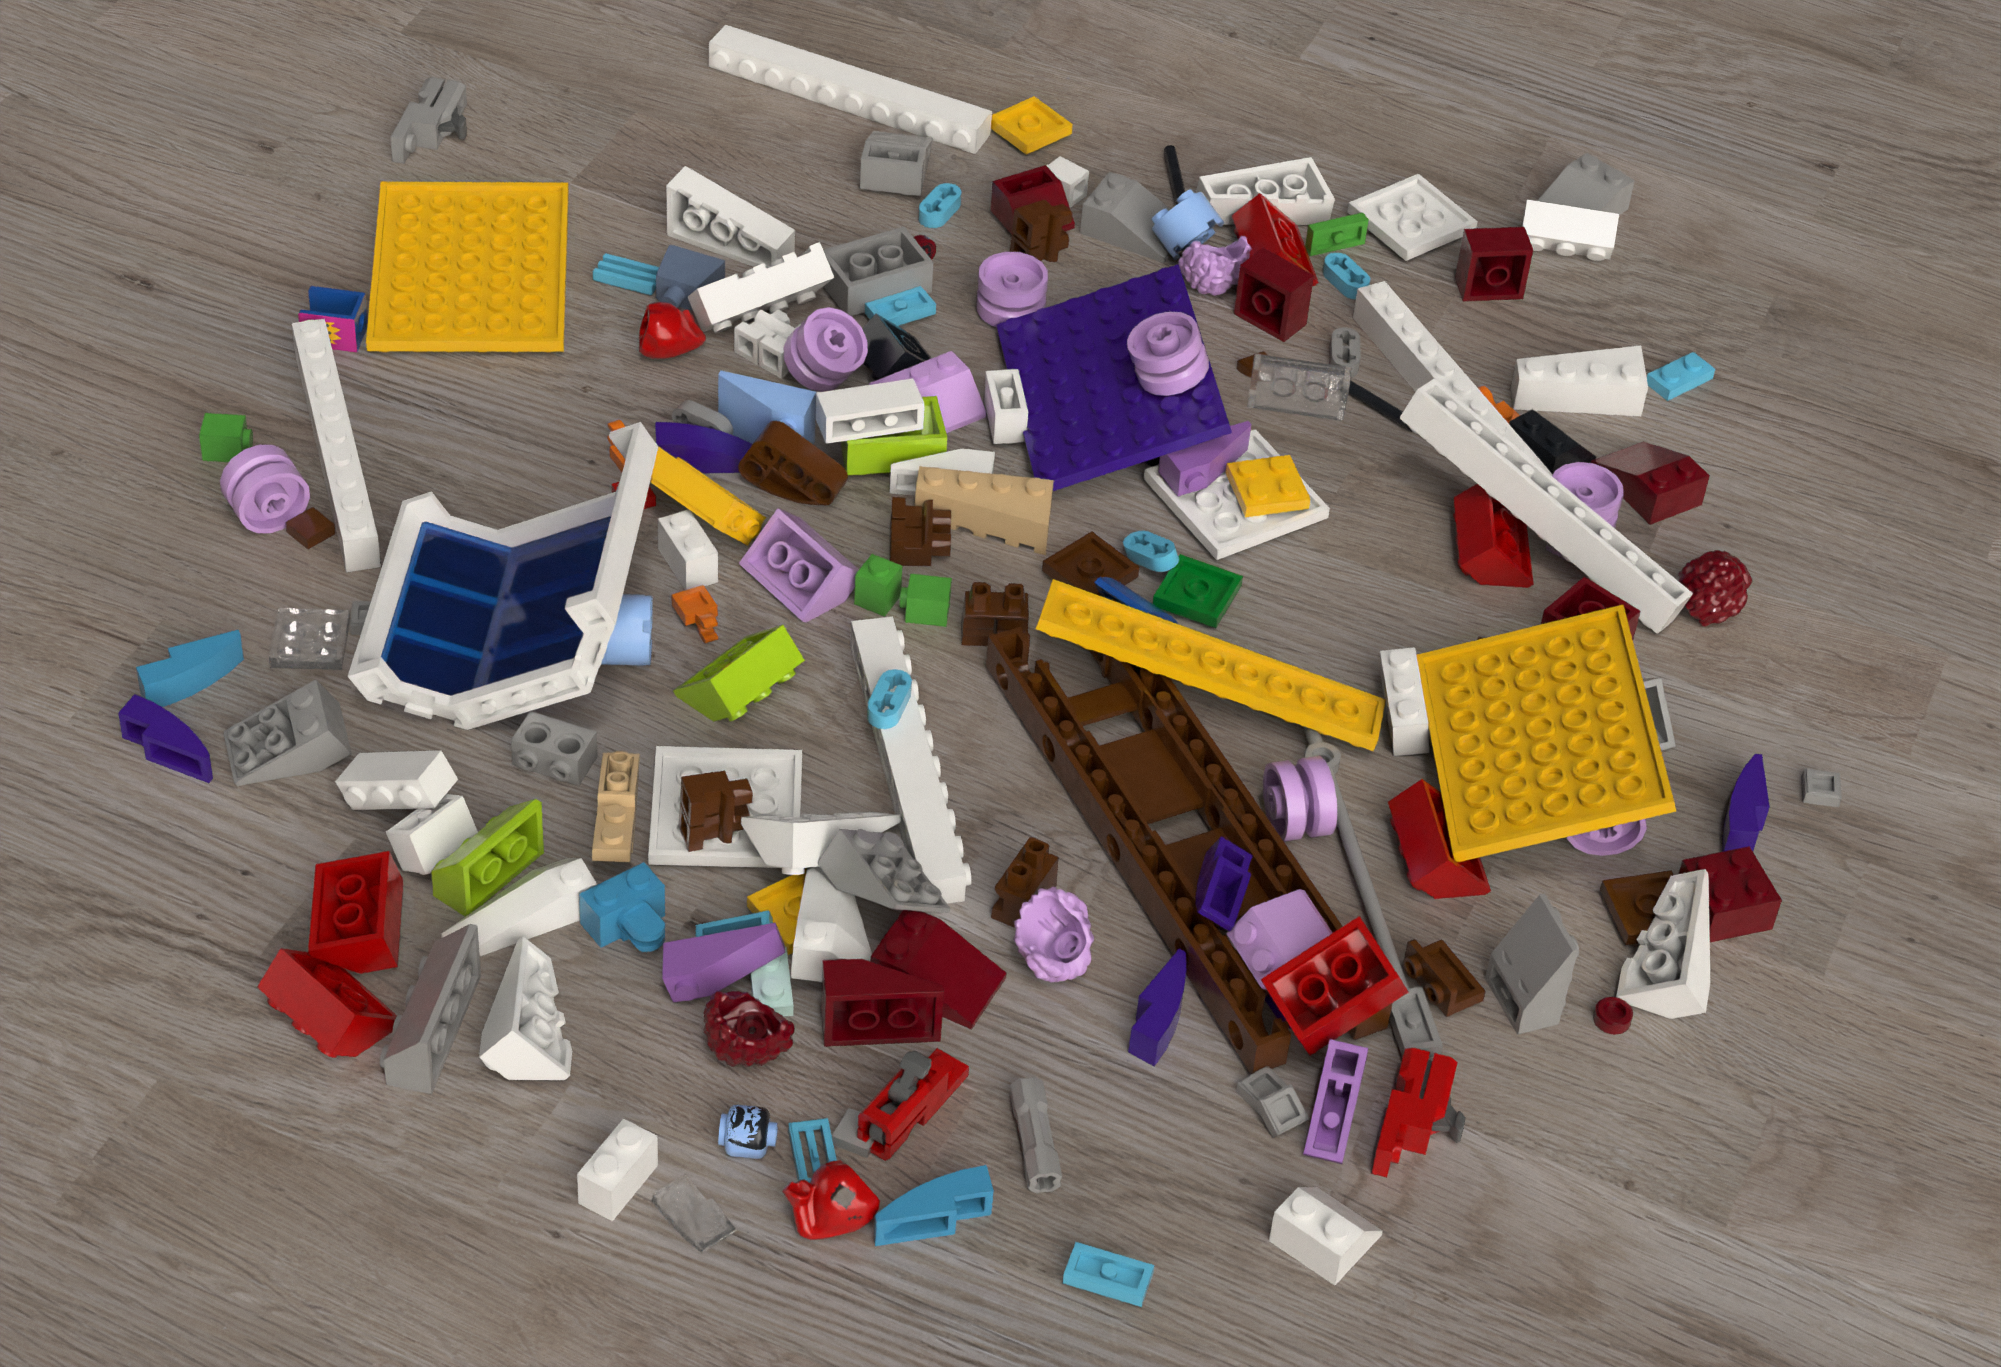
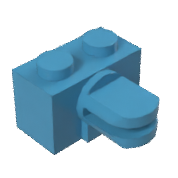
(626, 909)

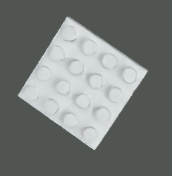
(1217, 517)
(775, 787)

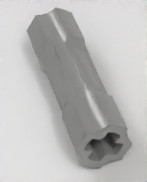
(1040, 1157)

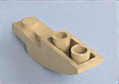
(616, 807)

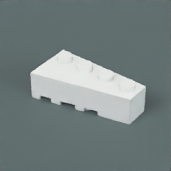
(1291, 186)
(723, 222)
(761, 289)
(1582, 382)

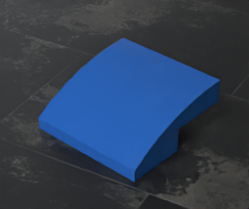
(1113, 589)

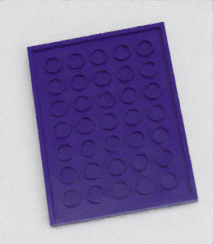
(1084, 388)

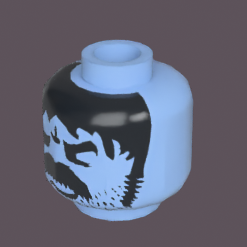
(747, 1131)

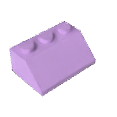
(951, 383)
(799, 566)

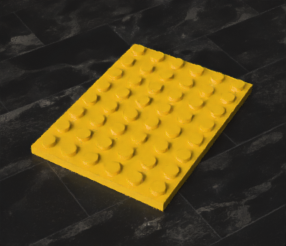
(469, 267)
(1543, 734)

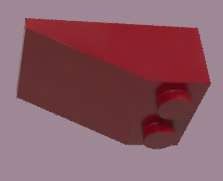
(1657, 480)
(937, 953)
(877, 1005)

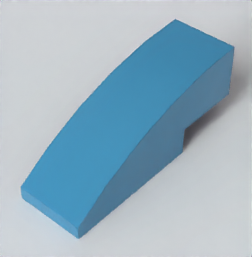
(190, 668)
(935, 1207)

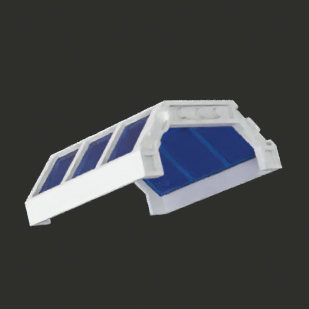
(504, 617)

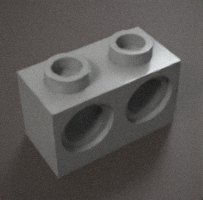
(554, 748)

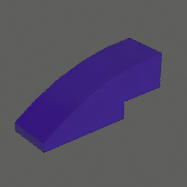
(701, 446)
(165, 738)
(1746, 807)
(1223, 883)
(1159, 1011)

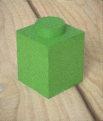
(224, 436)
(878, 585)
(926, 600)

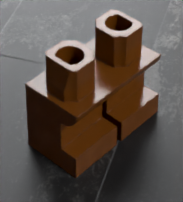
(1040, 231)
(918, 533)
(984, 606)
(712, 807)
(1027, 873)

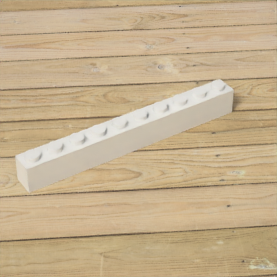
(850, 89)
(1421, 357)
(336, 446)
(1545, 505)
(909, 764)

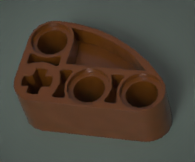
(792, 467)

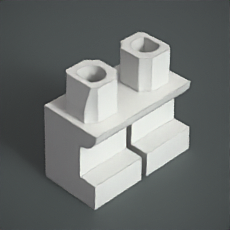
(764, 341)

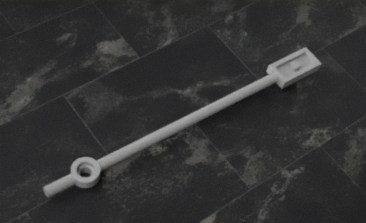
(1410, 1013)

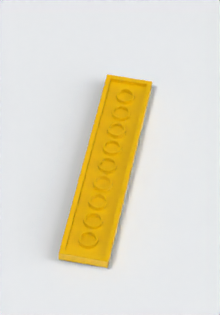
(1212, 665)

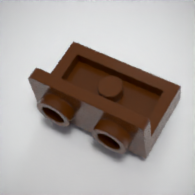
(1442, 976)

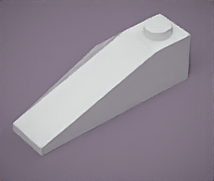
(802, 840)
(530, 906)
(826, 927)
(1673, 956)

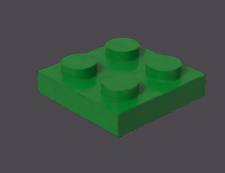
(1198, 591)

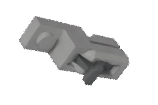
(431, 119)

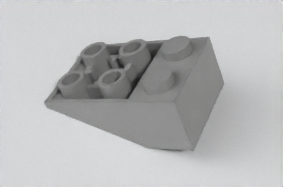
(895, 163)
(288, 737)
(880, 871)
(1533, 968)

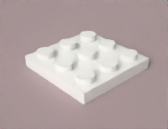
(1412, 216)

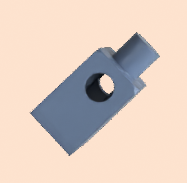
(683, 273)

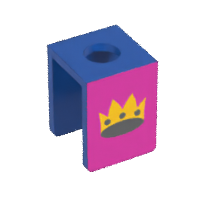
(343, 313)

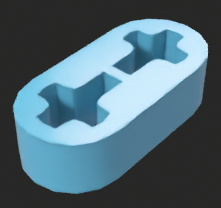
(939, 205)
(1344, 274)
(1151, 551)
(894, 700)

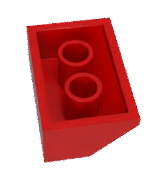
(1271, 229)
(1491, 541)
(1426, 846)
(357, 913)
(1334, 985)
(326, 1003)

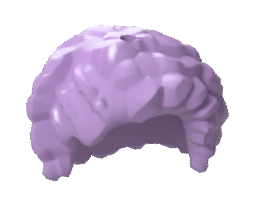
(1213, 268)
(1054, 935)

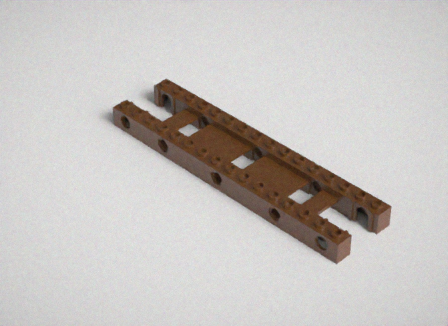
(1150, 779)

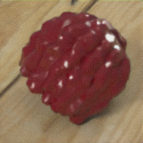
(1717, 586)
(729, 1026)

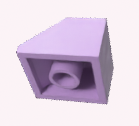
(1277, 932)

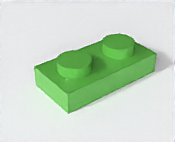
(1336, 234)

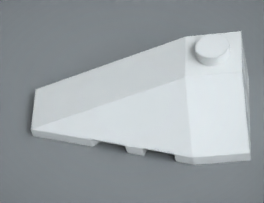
(524, 1026)

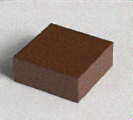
(310, 528)

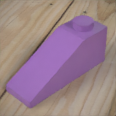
(1203, 463)
(714, 961)
(1336, 1101)

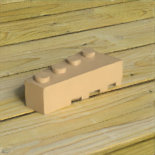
(991, 504)

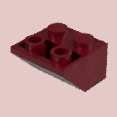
(1026, 189)

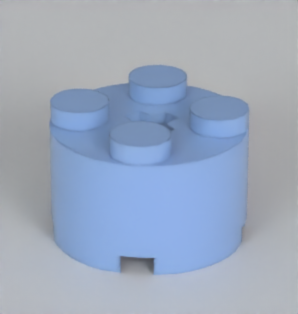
(1186, 222)
(632, 633)

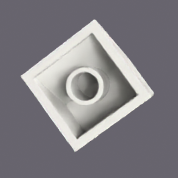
(1322, 1233)

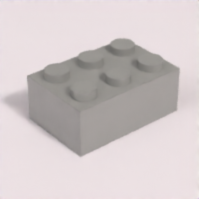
(877, 269)

